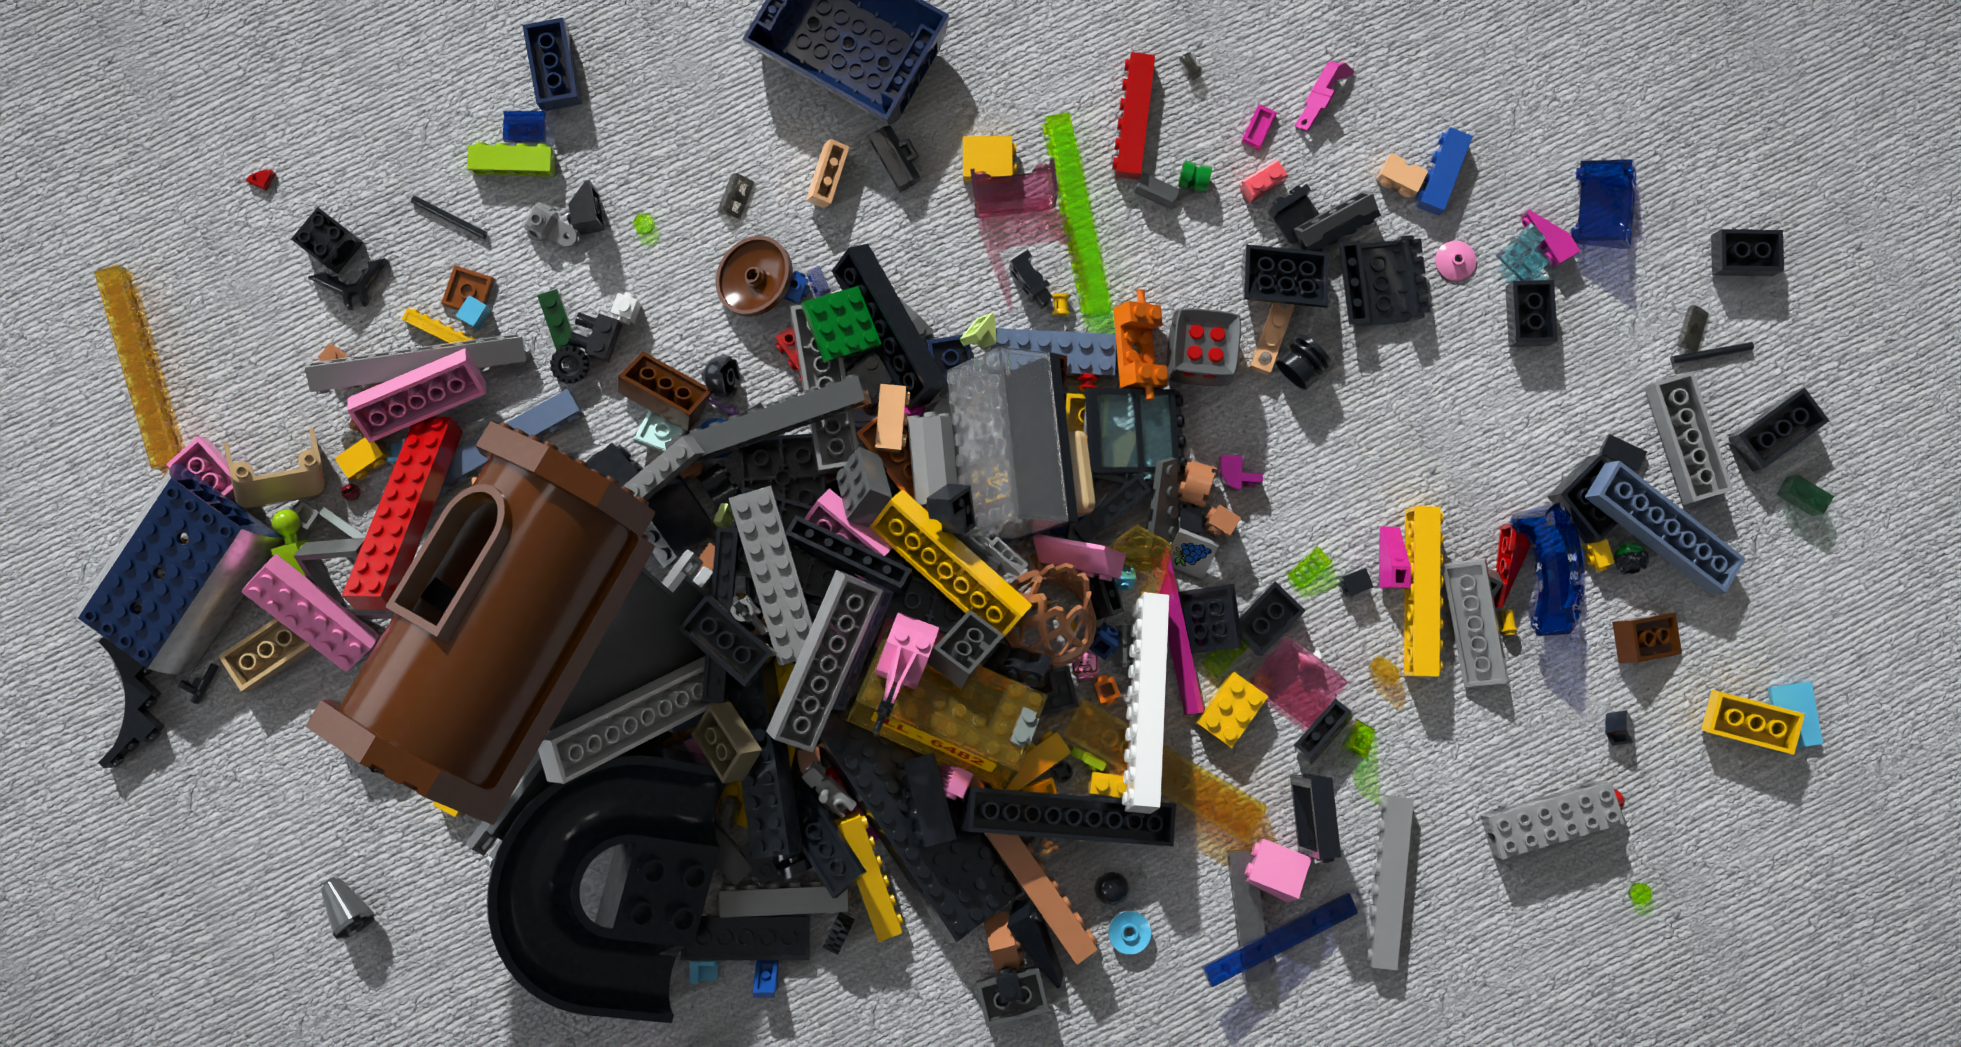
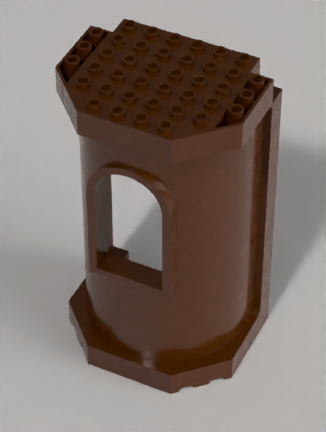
(538, 577)

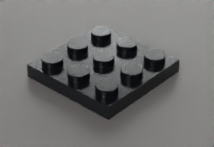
(1211, 618)

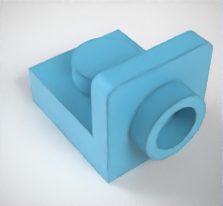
(1127, 579)

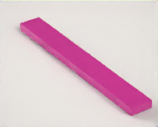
(1180, 648)

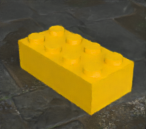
(1753, 722)

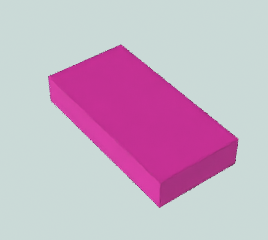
(1259, 127)

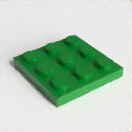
(841, 324)

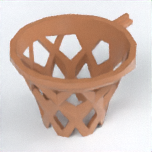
(1086, 613)

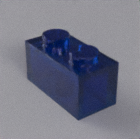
(819, 281)

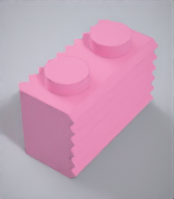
(954, 780)

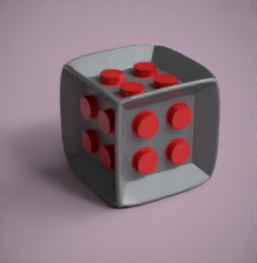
(1203, 347)

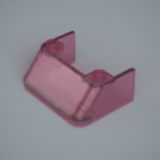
(1015, 192)

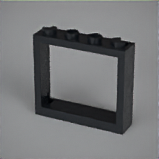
(1315, 817)

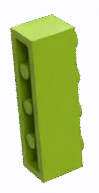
(511, 160)

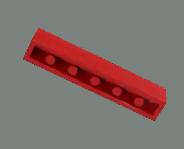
(1135, 115)

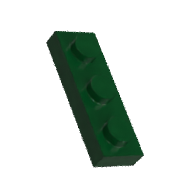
(556, 318)

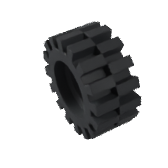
(556, 364)
(838, 933)

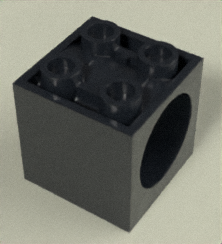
(327, 240)

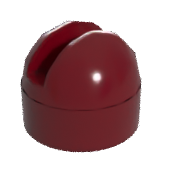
(354, 495)

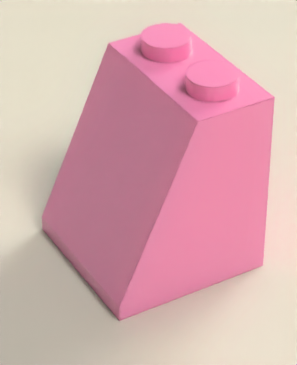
(1277, 870)

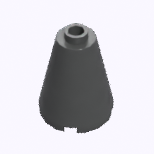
(345, 908)

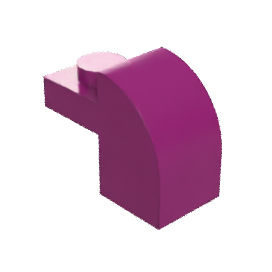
(1231, 473)

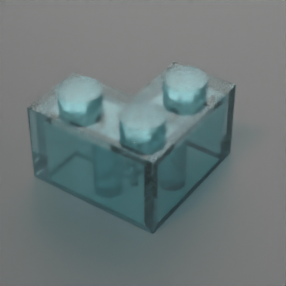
(1521, 254)

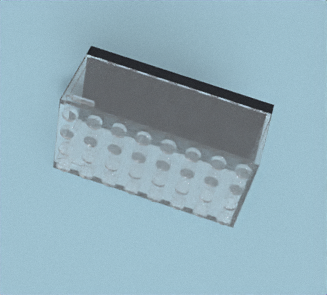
(1013, 442)

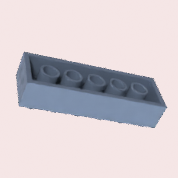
(1084, 351)

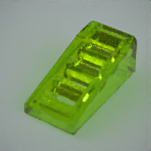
(1304, 562)
(1213, 668)

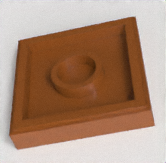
(465, 284)

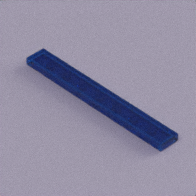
(1279, 940)

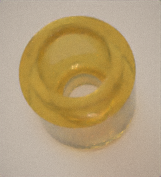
(1384, 670)

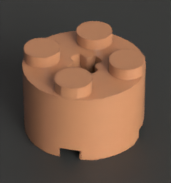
(1198, 483)

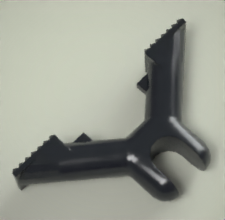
(348, 291)

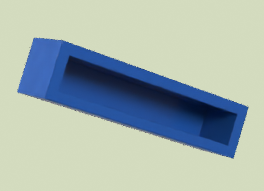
(1444, 171)

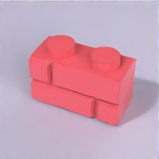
(1263, 181)

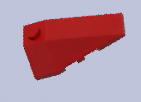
(1510, 556)

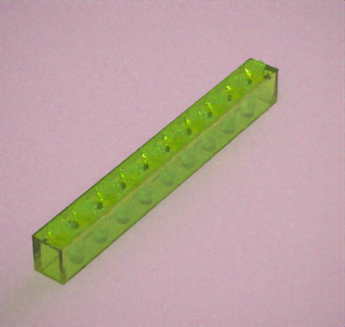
(1077, 216)

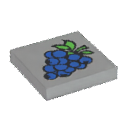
(1192, 553)

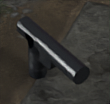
(199, 684)

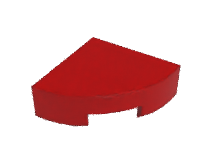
(261, 179)

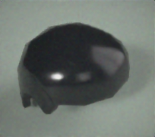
(1111, 888)

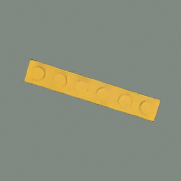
(435, 327)

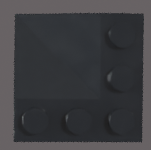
(1590, 521)

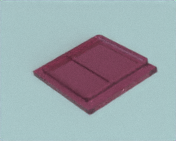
(1298, 681)

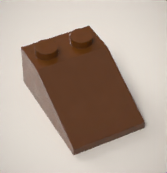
(1647, 638)

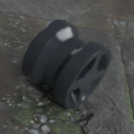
(1064, 773)

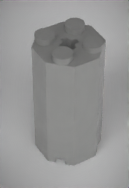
(931, 454)

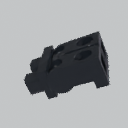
(1030, 280)

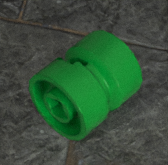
(1195, 176)

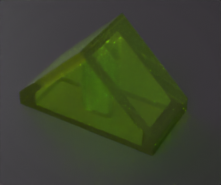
(1359, 739)

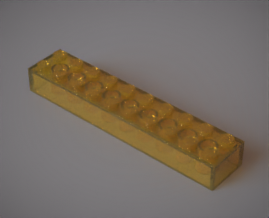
(1181, 778)

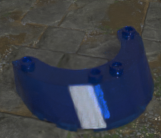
(1557, 565)

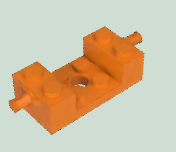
(1134, 327)

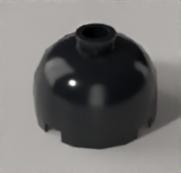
(720, 376)

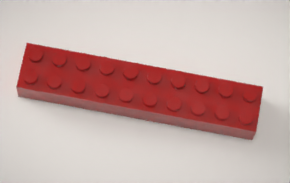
(402, 513)

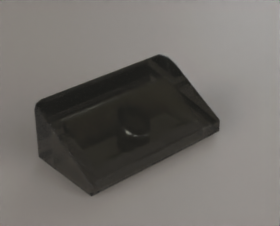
(735, 195)
(1693, 328)

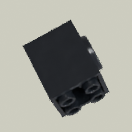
(615, 463)

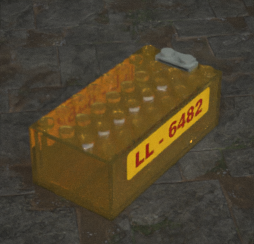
(973, 727)

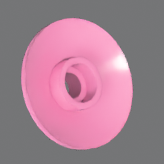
(1447, 265)

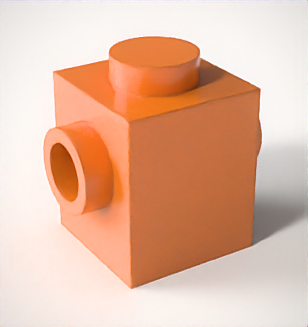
(1106, 689)

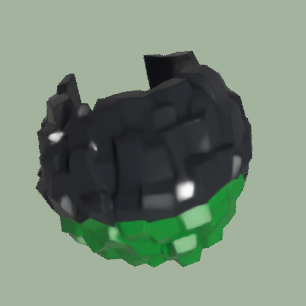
(1631, 558)

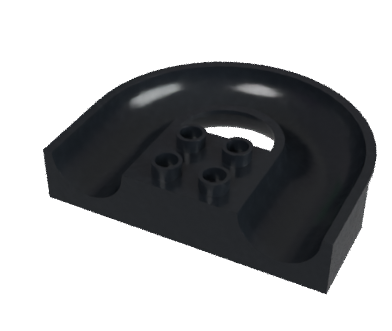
(666, 849)

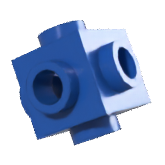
(796, 294)

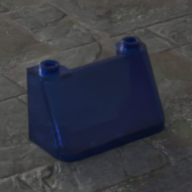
(1606, 203)

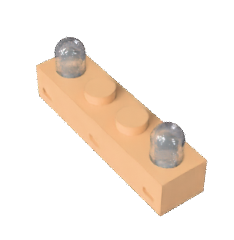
(1271, 337)

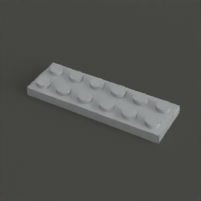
(1475, 622)

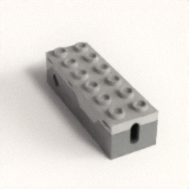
(1553, 818)

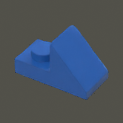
(765, 979)

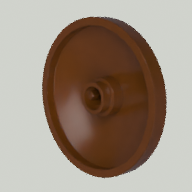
(754, 276)

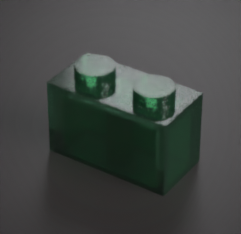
(1805, 495)

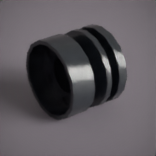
(1303, 362)

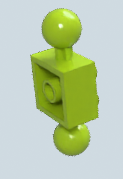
(287, 524)

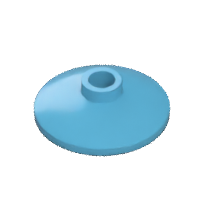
(1129, 943)

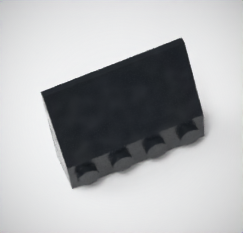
(1285, 276)
(677, 522)

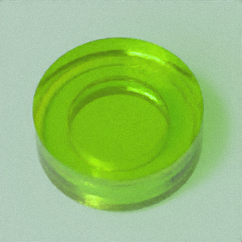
(644, 223)
(1640, 893)

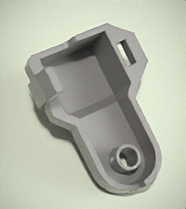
(546, 224)

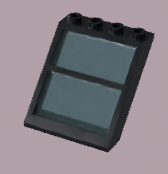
(1134, 433)

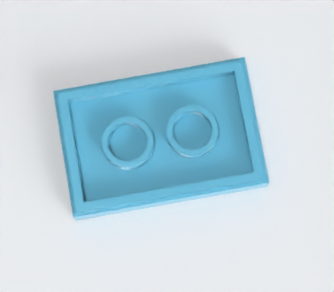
(1800, 699)

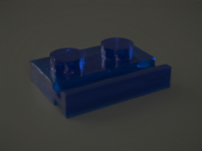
(524, 126)

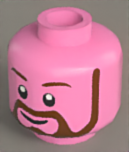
(1086, 667)

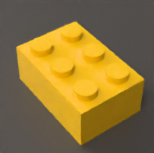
(1231, 709)

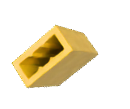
(988, 154)

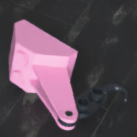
(903, 660)

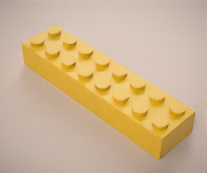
(949, 563)
(1423, 599)

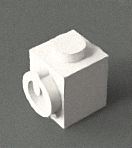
(626, 308)

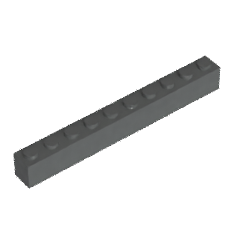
(780, 417)

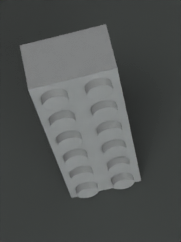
(1688, 437)

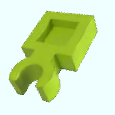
(1093, 762)

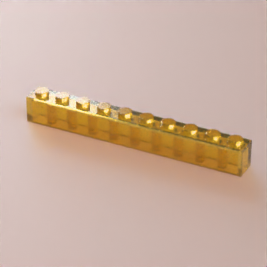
(139, 365)

